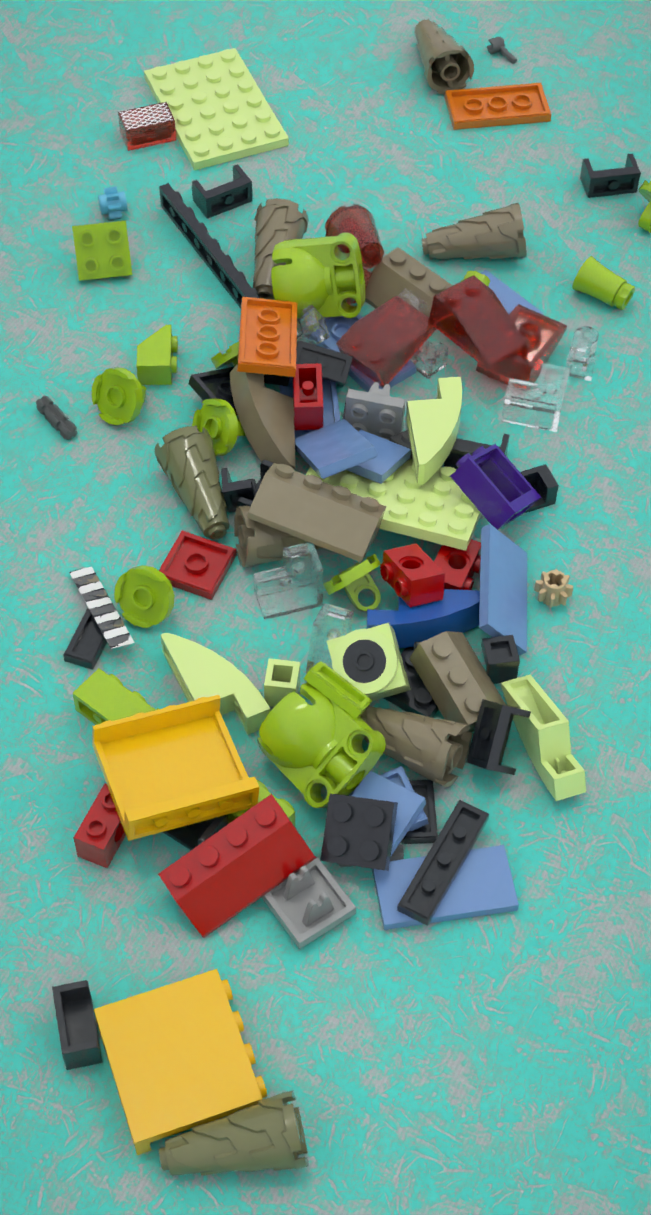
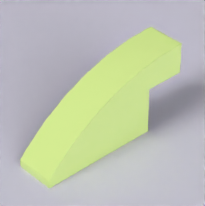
(434, 427)
(208, 674)
(545, 737)

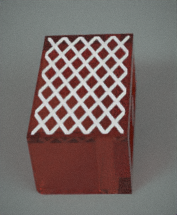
(147, 126)

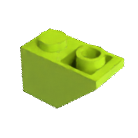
(156, 358)

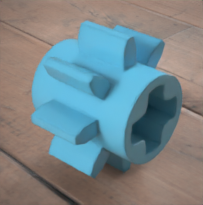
(112, 203)

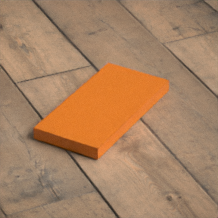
(497, 106)
(267, 337)

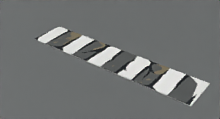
(101, 607)

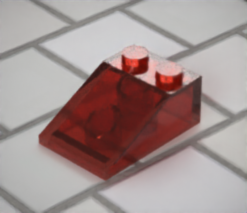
(476, 322)
(541, 337)
(386, 339)

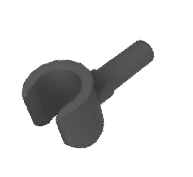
(498, 45)

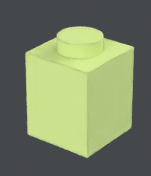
(280, 680)

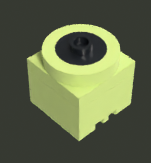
(370, 661)

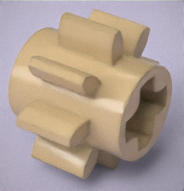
(553, 588)

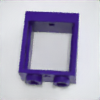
(494, 485)

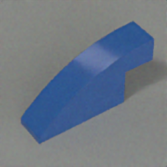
(416, 624)

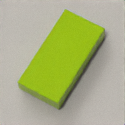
(337, 689)

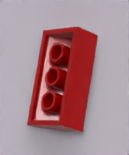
(236, 866)

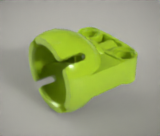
(320, 275)
(318, 745)

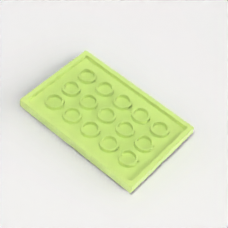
(216, 108)
(426, 512)

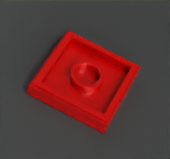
(197, 564)

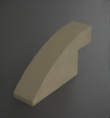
(265, 417)

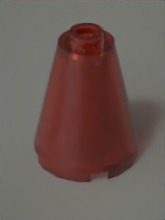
(361, 224)

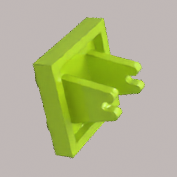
(102, 250)

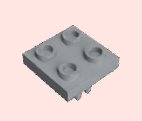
(375, 411)
(309, 903)

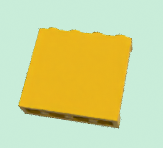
(172, 767)
(178, 1057)

